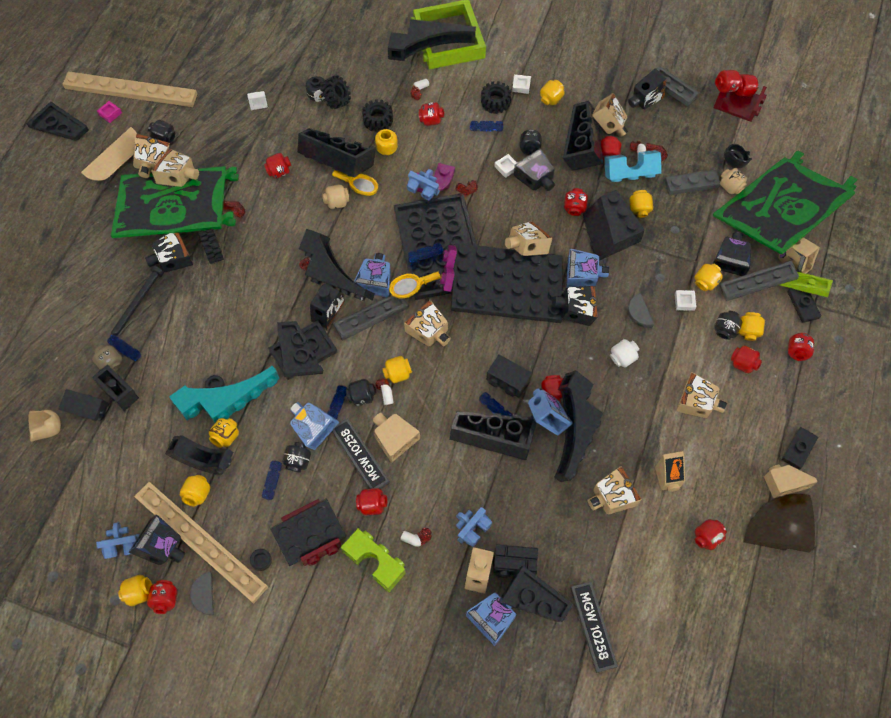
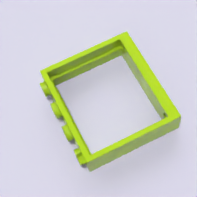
(458, 55)

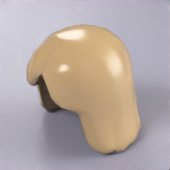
(43, 424)

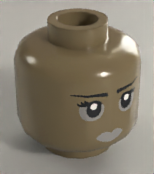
(107, 355)

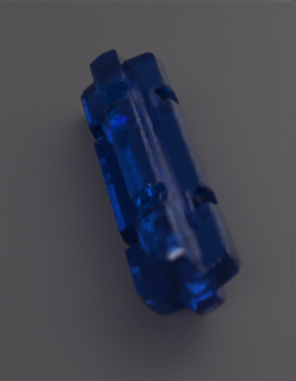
(486, 125)
(425, 252)
(124, 347)
(337, 401)
(493, 405)
(271, 480)

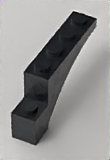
(426, 35)
(326, 269)
(585, 420)

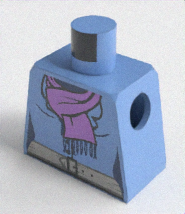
(584, 269)
(375, 275)
(542, 405)
(491, 618)

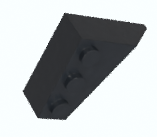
(611, 225)

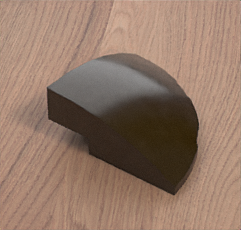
(784, 524)

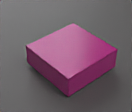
(109, 111)

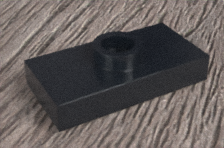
(804, 305)
(799, 448)

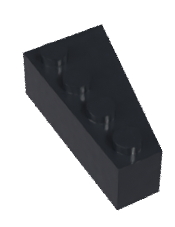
(583, 139)
(335, 152)
(494, 432)

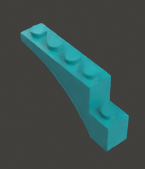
(224, 400)

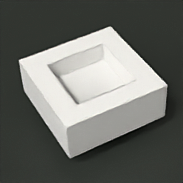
(521, 84)
(257, 100)
(505, 165)
(685, 300)

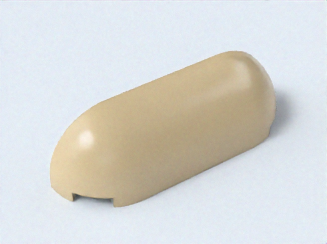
(112, 157)

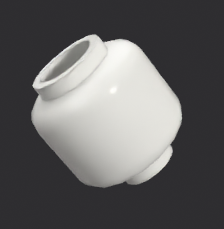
(624, 353)

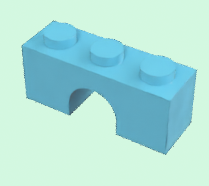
(648, 165)

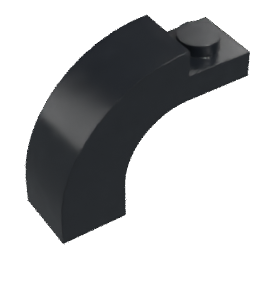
(198, 456)

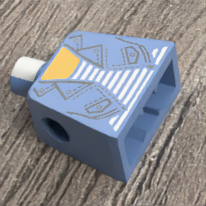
(312, 424)

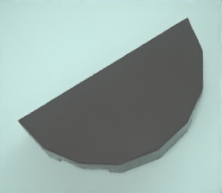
(638, 312)
(202, 594)

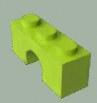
(361, 546)

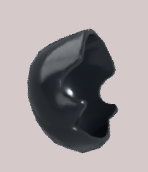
(736, 156)

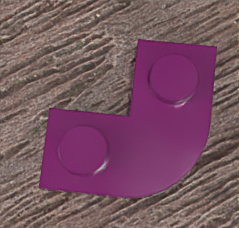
(444, 176)
(448, 275)

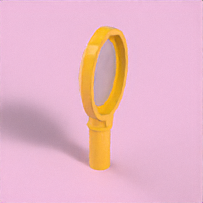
(361, 183)
(409, 284)

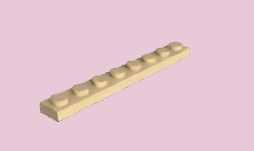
(130, 89)
(202, 543)

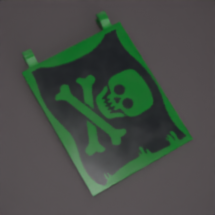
(785, 204)
(165, 209)

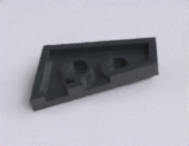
(57, 122)
(295, 351)
(535, 596)

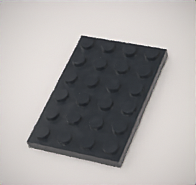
(428, 223)
(506, 283)

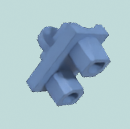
(424, 181)
(467, 534)
(109, 546)

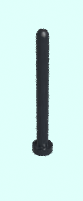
(156, 271)

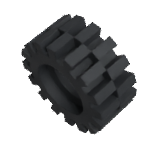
(499, 90)
(335, 92)
(374, 108)
(211, 246)

